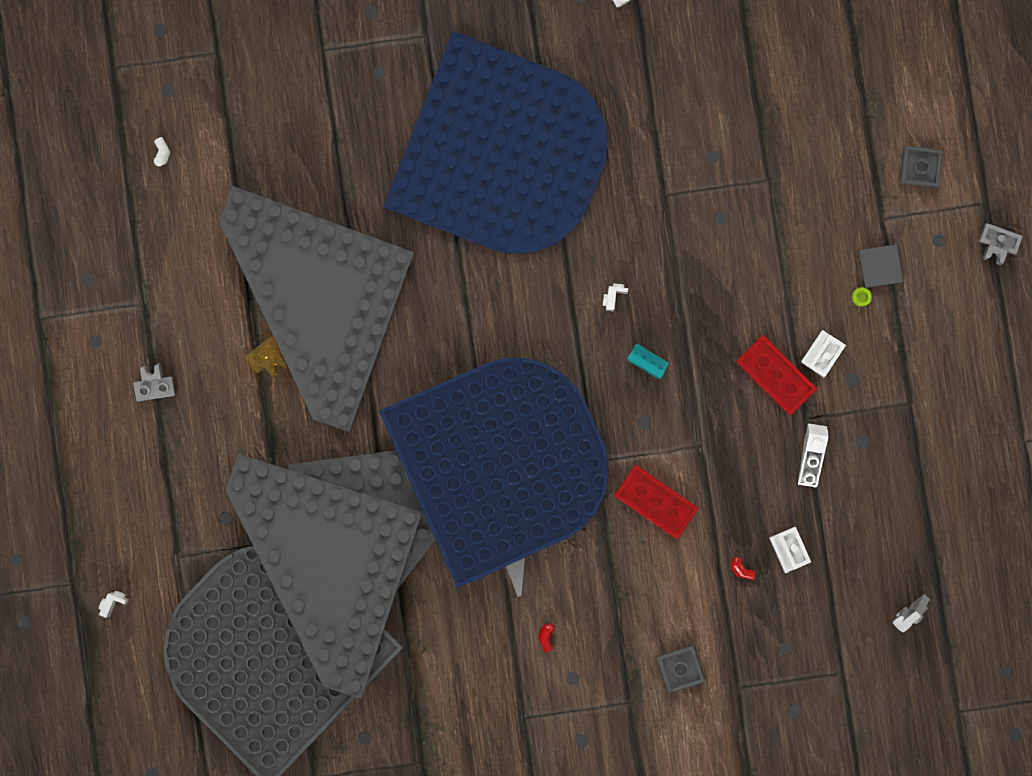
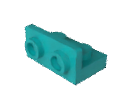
(647, 361)

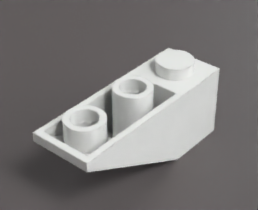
(813, 455)

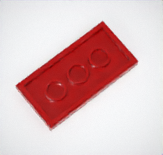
(776, 375)
(656, 502)

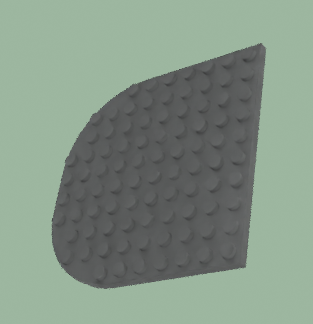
(246, 668)

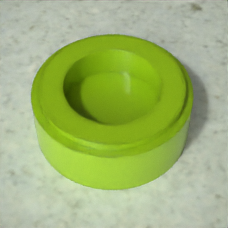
(861, 297)

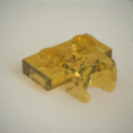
(266, 356)

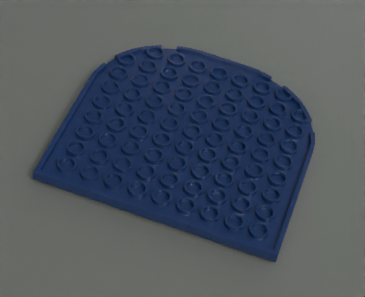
(501, 151)
(500, 462)

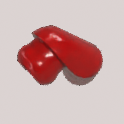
(739, 570)
(544, 635)

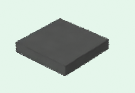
(921, 166)
(880, 266)
(680, 669)

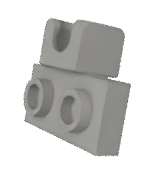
(999, 242)
(153, 385)
(907, 617)

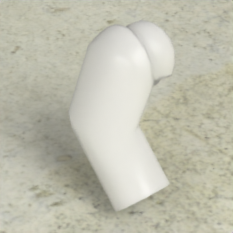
(163, 153)

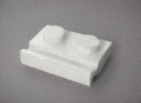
(823, 353)
(790, 549)

